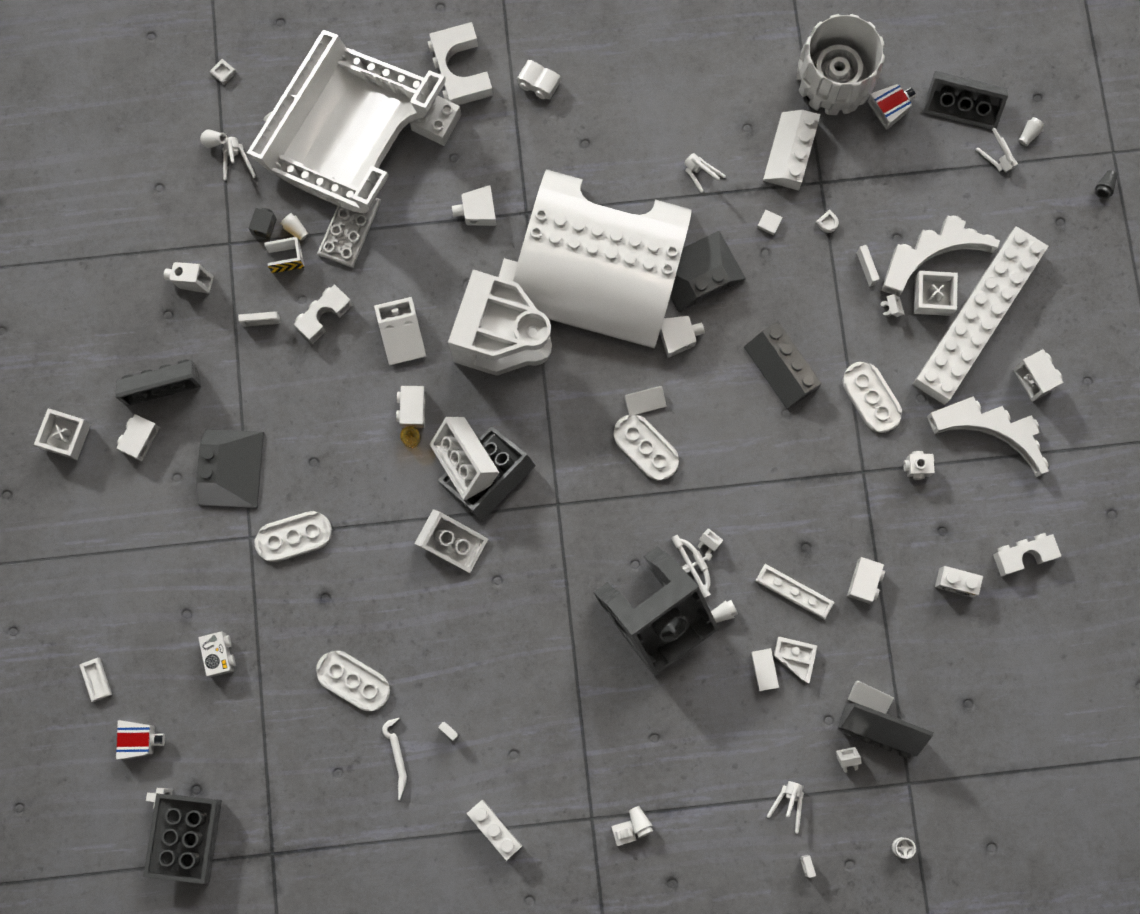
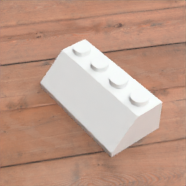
(791, 148)
(463, 457)

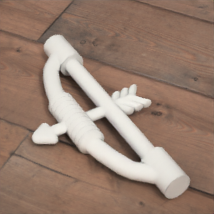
(700, 561)

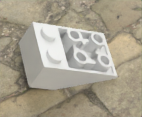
(400, 331)

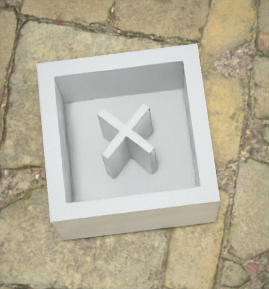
(438, 121)
(935, 293)
(1038, 375)
(62, 434)

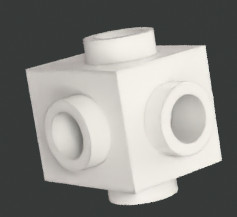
(919, 465)

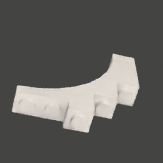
(930, 244)
(995, 422)

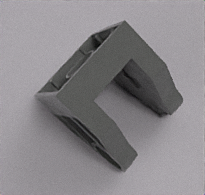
(667, 621)

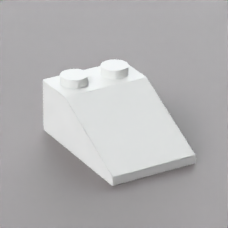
(451, 541)

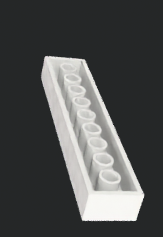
(980, 315)

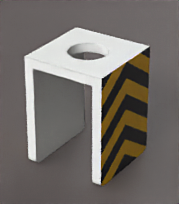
(281, 245)

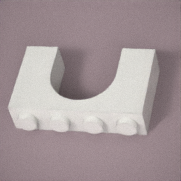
(446, 44)

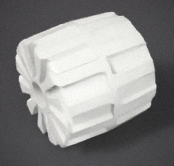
(840, 64)

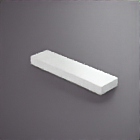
(794, 591)

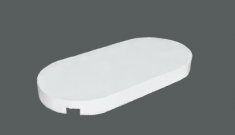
(872, 397)
(646, 447)
(293, 536)
(353, 680)

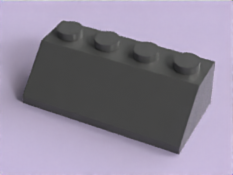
(965, 100)
(782, 365)
(157, 383)

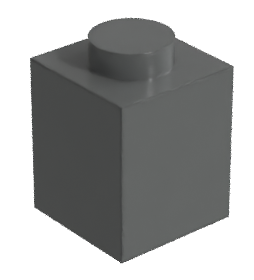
(262, 223)

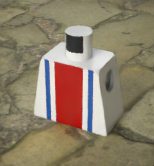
(891, 104)
(136, 740)

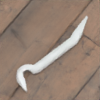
(397, 755)

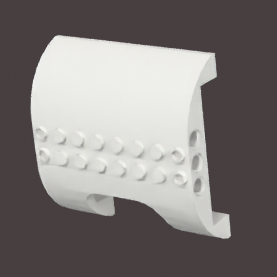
(341, 123)
(600, 263)

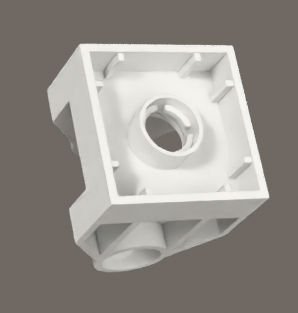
(498, 327)

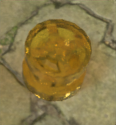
(410, 441)

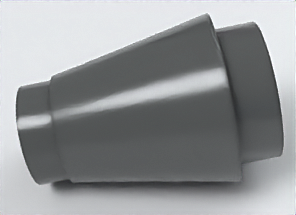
(1106, 185)

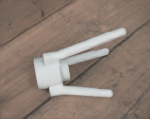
(231, 149)
(1007, 161)
(695, 164)
(793, 792)

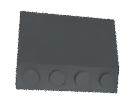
(512, 467)
(883, 729)
(182, 838)

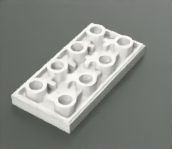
(347, 234)

